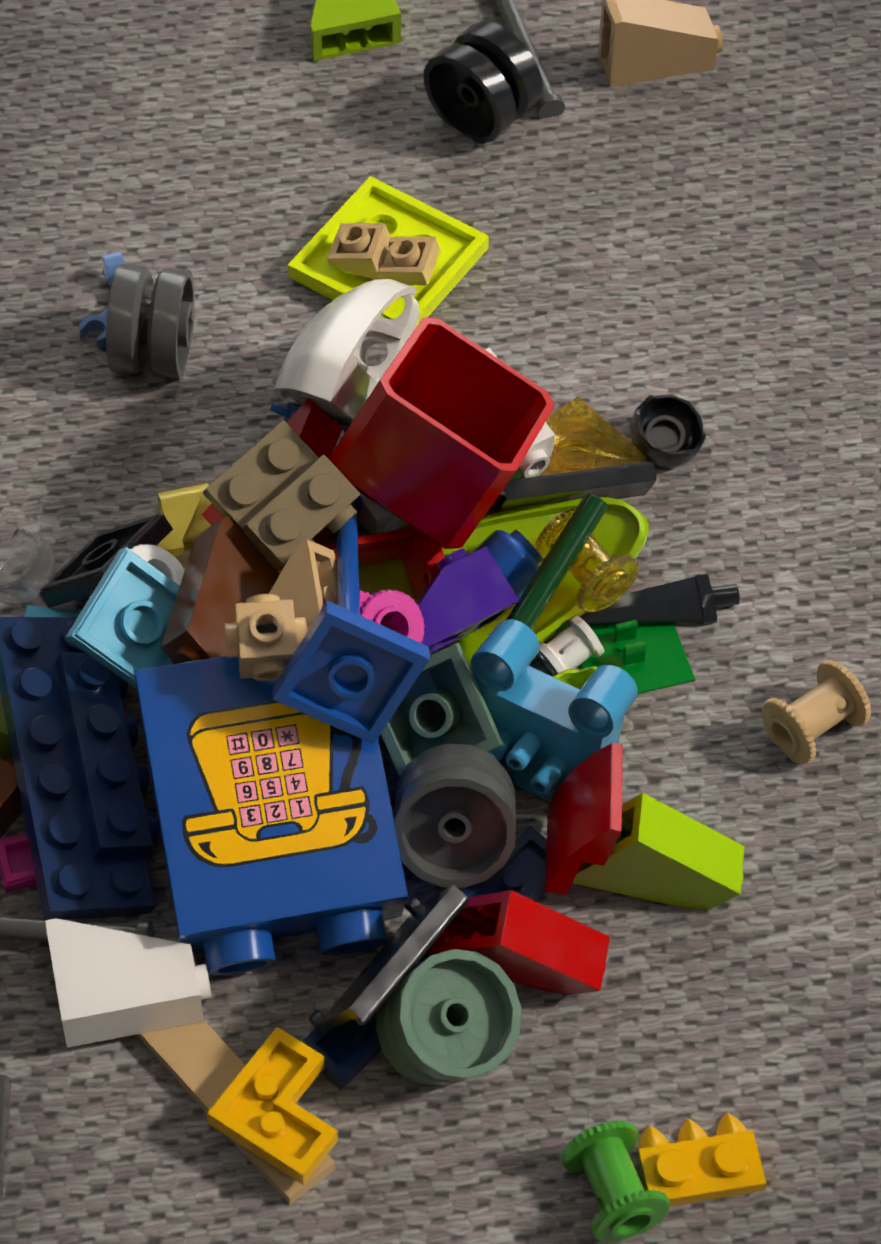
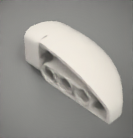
(331, 349)

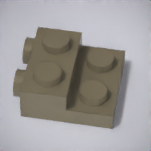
(283, 494)

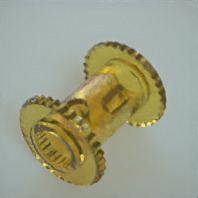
(600, 575)

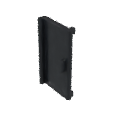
(393, 961)

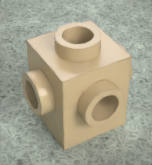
(262, 655)

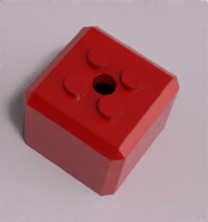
(442, 433)

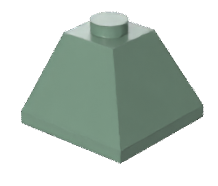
(440, 710)

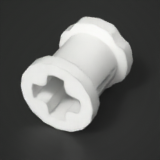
(570, 647)

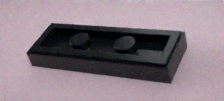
(610, 482)

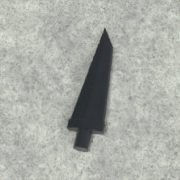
(675, 602)

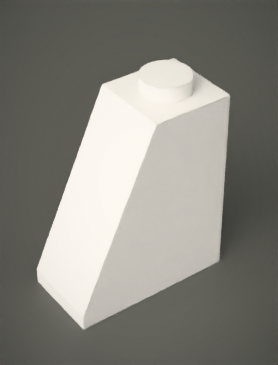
(122, 982)

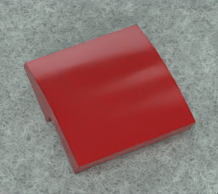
(584, 818)

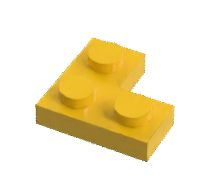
(263, 1111)

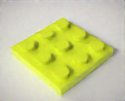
(404, 217)

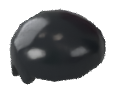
(667, 422)

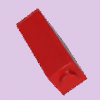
(529, 943)

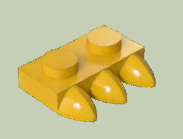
(701, 1165)

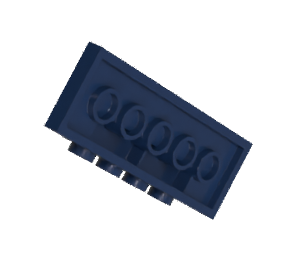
(76, 773)

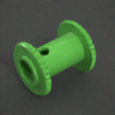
(624, 1202)

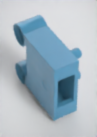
(541, 719)

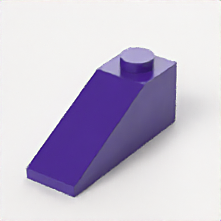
(463, 598)

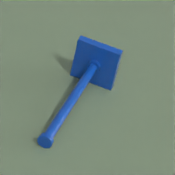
(347, 665)

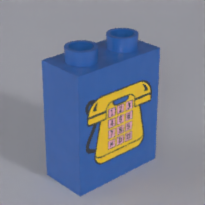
(265, 819)

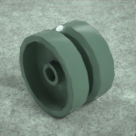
(480, 1012)

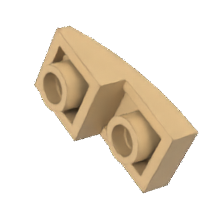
(373, 254)

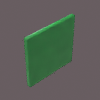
(646, 652)

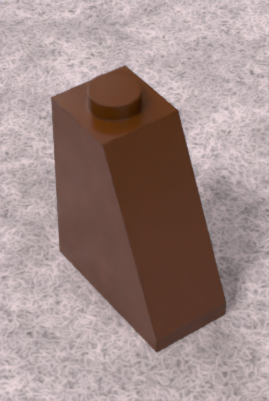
(219, 573)

